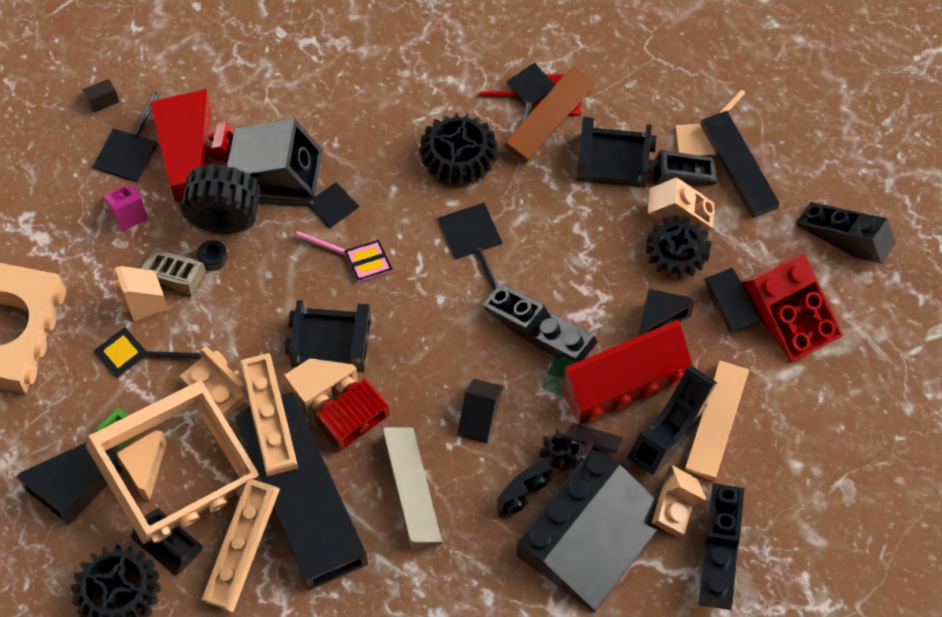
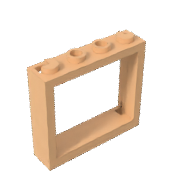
(150, 416)

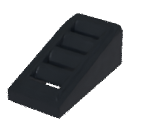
(666, 168)

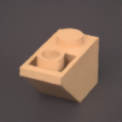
(680, 200)
(139, 292)
(318, 382)

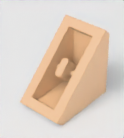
(143, 462)

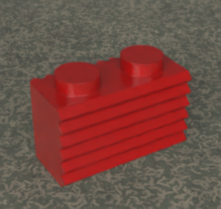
(352, 414)

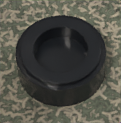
(212, 254)

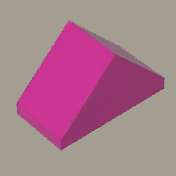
(126, 207)

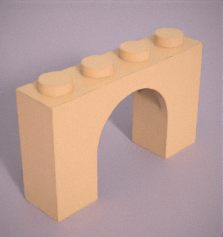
(40, 296)

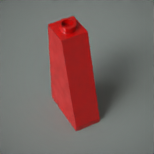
(183, 135)

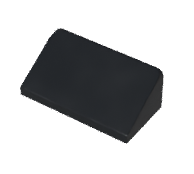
(175, 550)

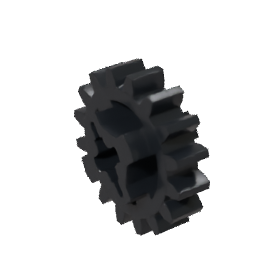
(690, 255)

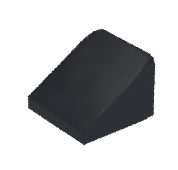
(101, 95)

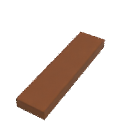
(549, 114)

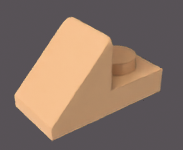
(676, 501)

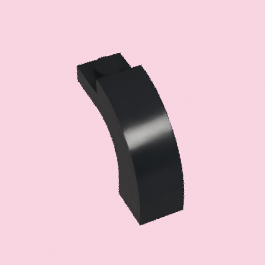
(675, 422)

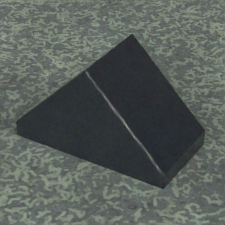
(663, 309)
(479, 410)

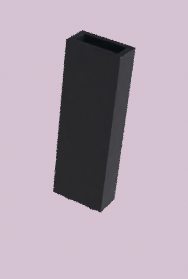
(308, 503)

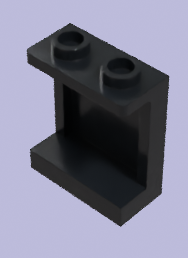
(615, 155)
(329, 335)

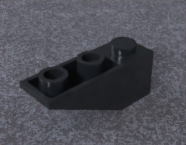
(853, 232)

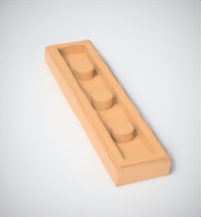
(268, 414)
(717, 421)
(240, 545)

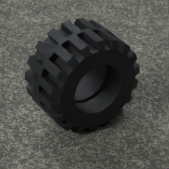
(220, 199)

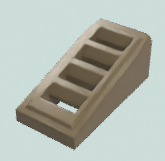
(185, 285)

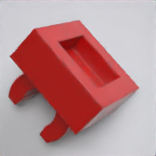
(221, 141)

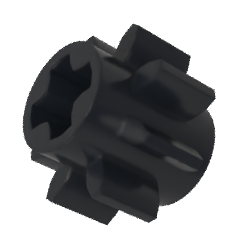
(563, 457)

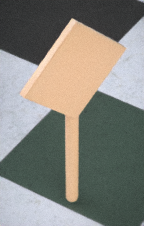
(692, 138)

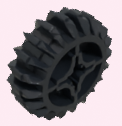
(470, 160)
(121, 563)

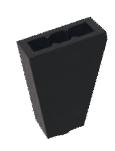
(67, 481)

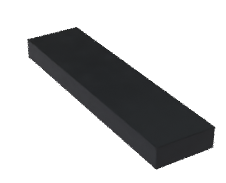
(739, 164)

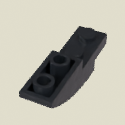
(538, 326)
(721, 546)

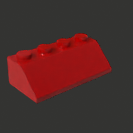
(626, 373)

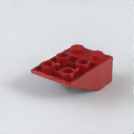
(793, 307)

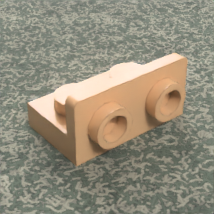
(224, 385)

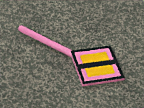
(365, 260)

